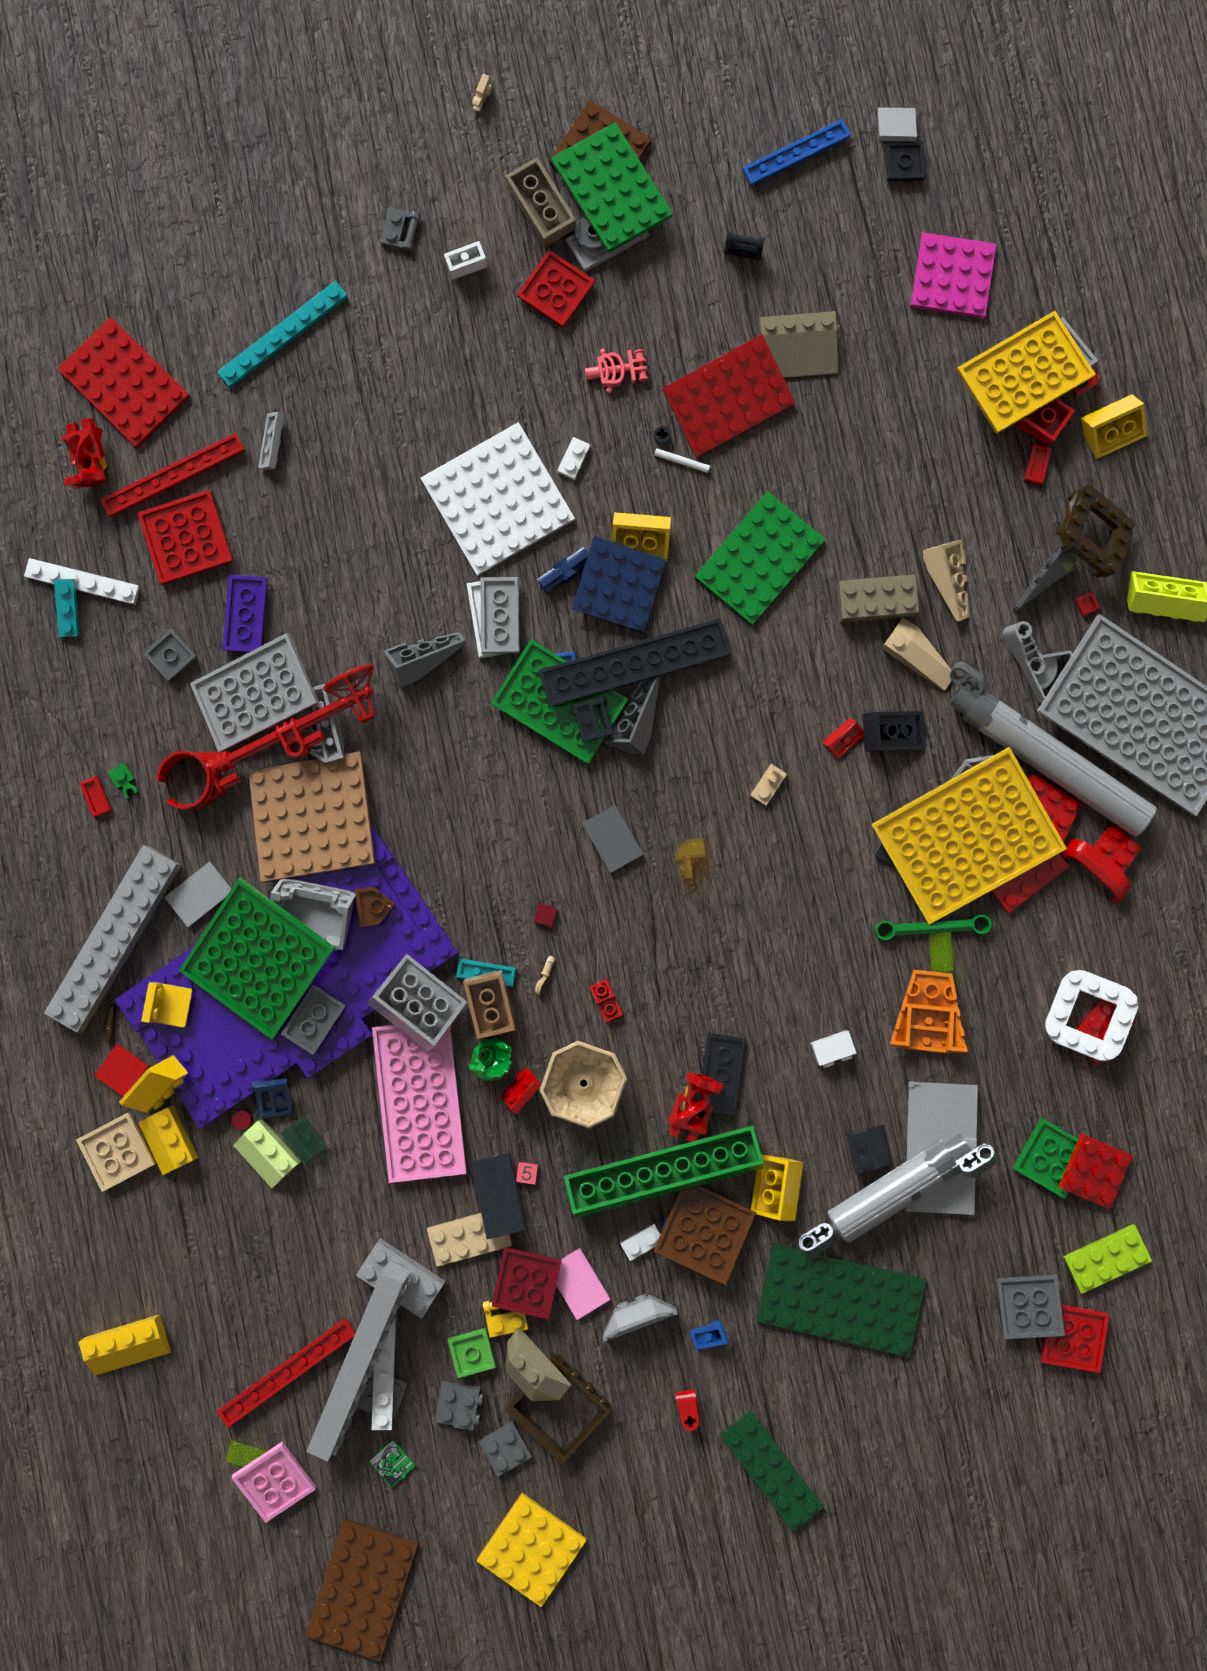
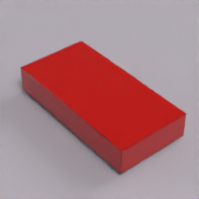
(1037, 464)
(95, 796)

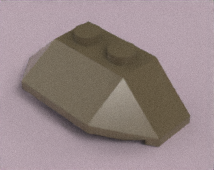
(533, 1370)

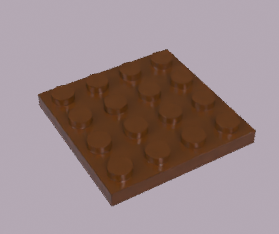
(595, 118)
(705, 1233)

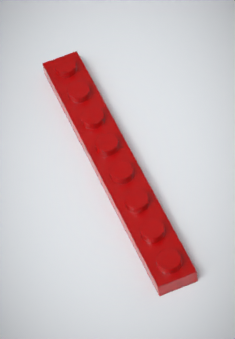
(172, 475)
(286, 1372)

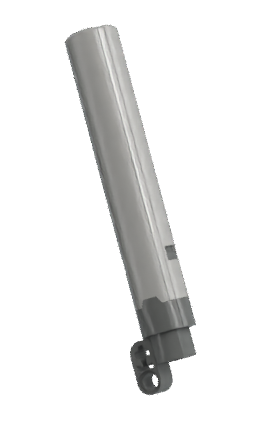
(1048, 754)

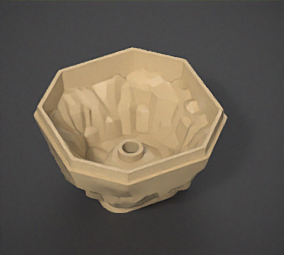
(581, 1104)

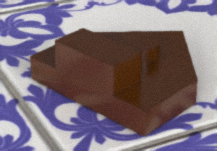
(371, 906)

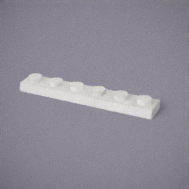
(85, 581)
(384, 1384)

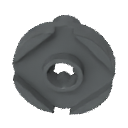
(584, 238)

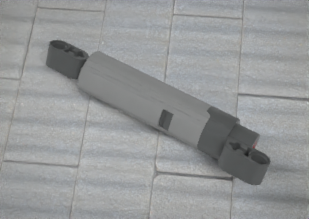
(898, 1190)

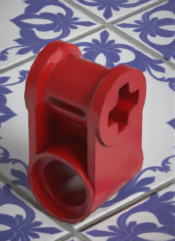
(687, 1407)

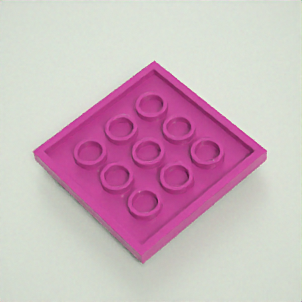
(953, 275)

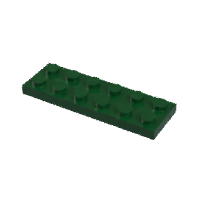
(771, 1470)

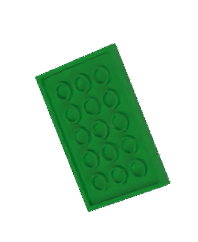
(611, 187)
(759, 558)
(526, 702)

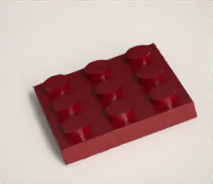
(526, 1283)

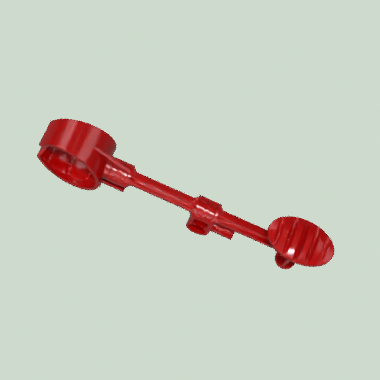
(288, 734)

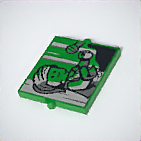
(392, 1463)

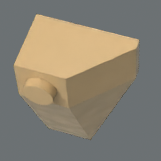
(915, 651)

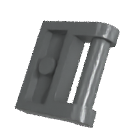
(394, 229)

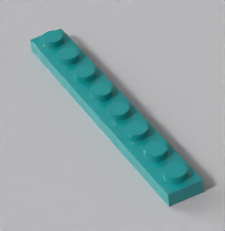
(282, 334)

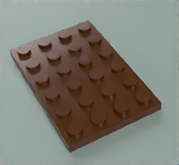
(361, 1589)

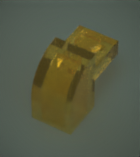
(689, 850)

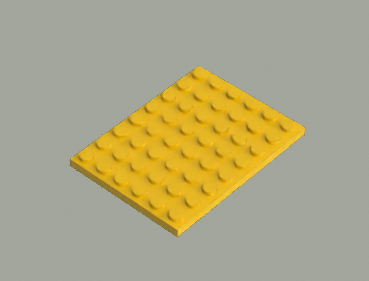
(969, 836)

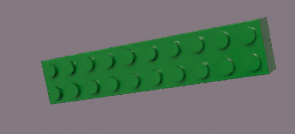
(663, 1172)

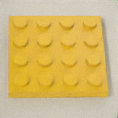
(531, 1549)

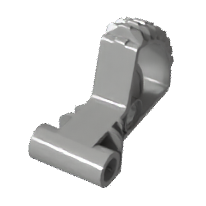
(1023, 647)

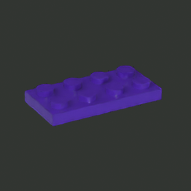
(245, 613)

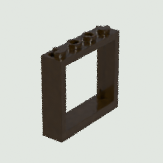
(540, 1435)

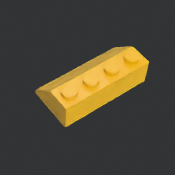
(125, 1345)

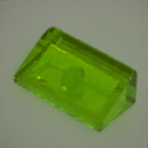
(941, 952)
(242, 1454)

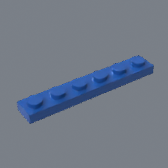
(796, 152)

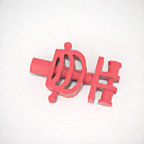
(599, 372)

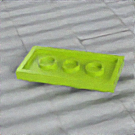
(1107, 1258)

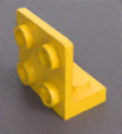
(167, 1004)

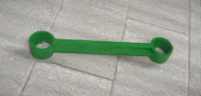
(935, 927)

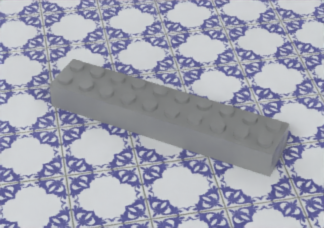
(112, 939)
(359, 1361)

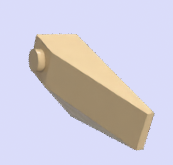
(946, 569)

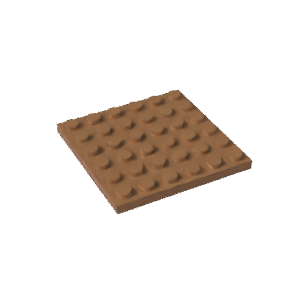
(311, 818)

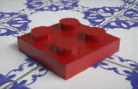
(521, 1090)

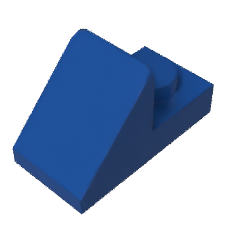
(709, 1335)

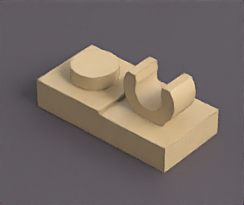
(768, 784)

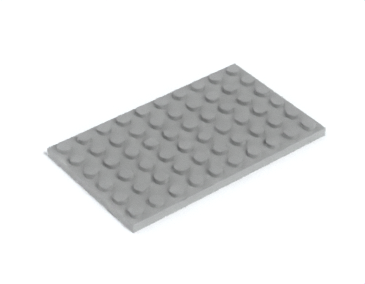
(1135, 712)

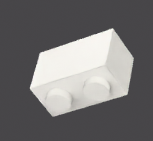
(465, 260)
(833, 1048)

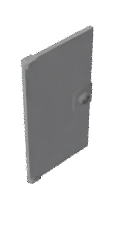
(941, 1114)

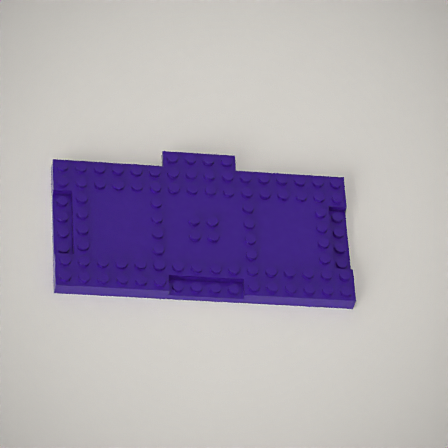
(230, 1054)

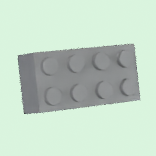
(423, 1284)

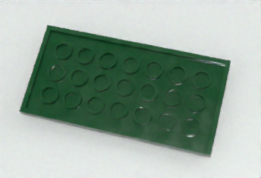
(841, 1300)

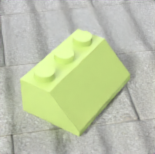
(266, 1153)

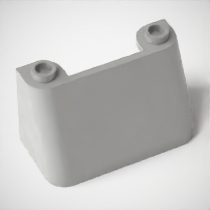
(318, 907)

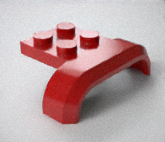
(1107, 858)

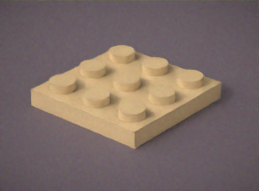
(115, 1151)

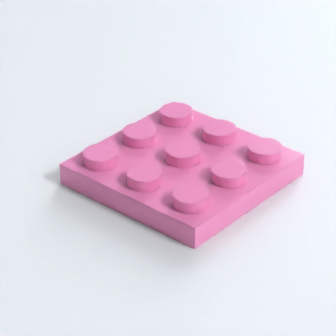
(273, 1482)

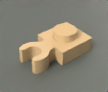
(483, 90)

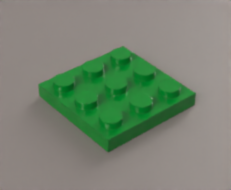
(1046, 1156)

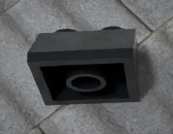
(868, 1148)

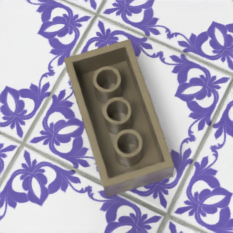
(540, 202)
(877, 598)

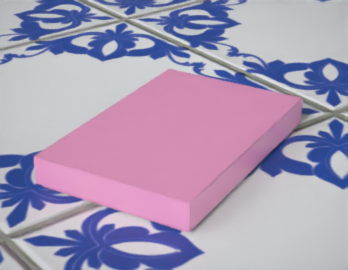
(580, 1284)

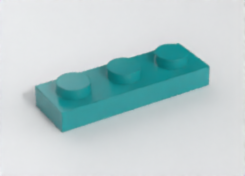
(66, 607)

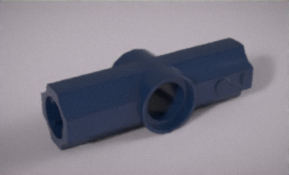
(563, 570)

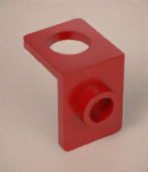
(1091, 383)

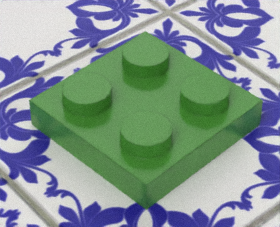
(471, 1352)

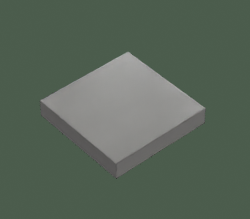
(896, 124)

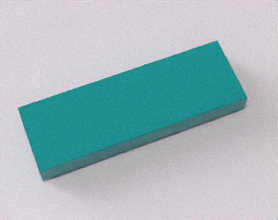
(471, 968)

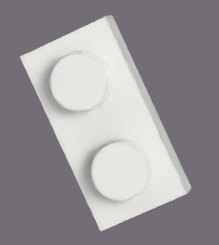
(573, 458)
(641, 1242)

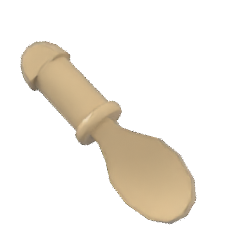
(546, 973)

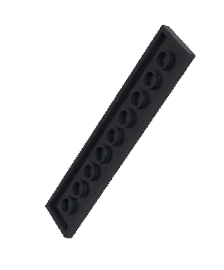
(634, 662)

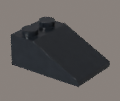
(893, 731)

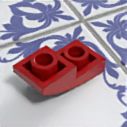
(606, 1001)

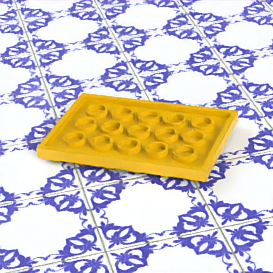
(1025, 372)

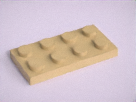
(463, 1240)

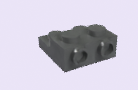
(459, 1405)

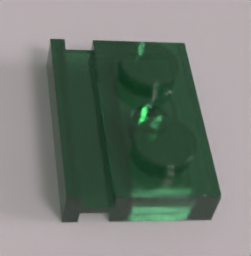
(304, 1139)

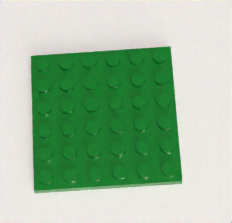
(256, 958)

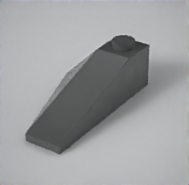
(1053, 570)
(415, 661)
(636, 720)

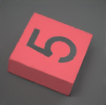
(527, 1173)

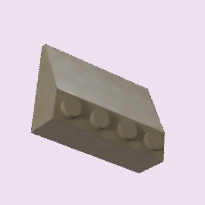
(802, 343)

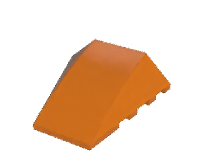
(930, 1015)

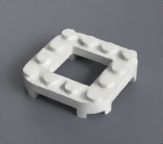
(1119, 1026)

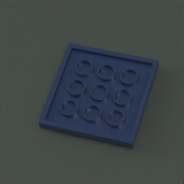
(618, 584)

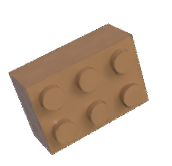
(489, 1004)

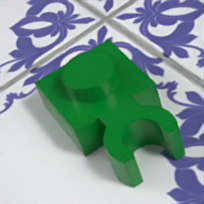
(123, 777)

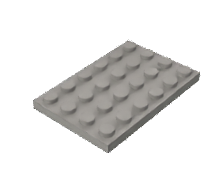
(254, 693)

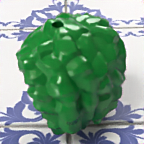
(491, 1059)

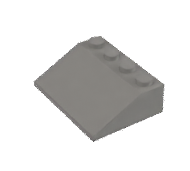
(417, 1002)

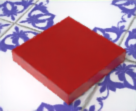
(121, 1070)

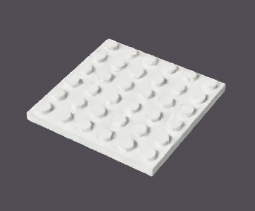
(497, 499)

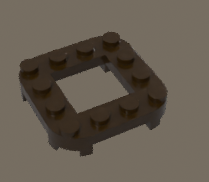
(1119, 524)

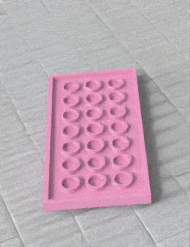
(418, 1106)

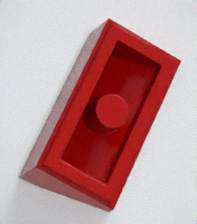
(844, 738)

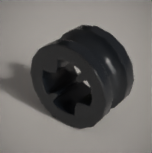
(657, 438)

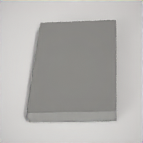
(199, 894)

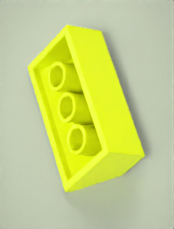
(1167, 596)

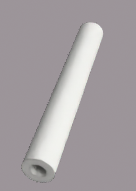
(682, 460)

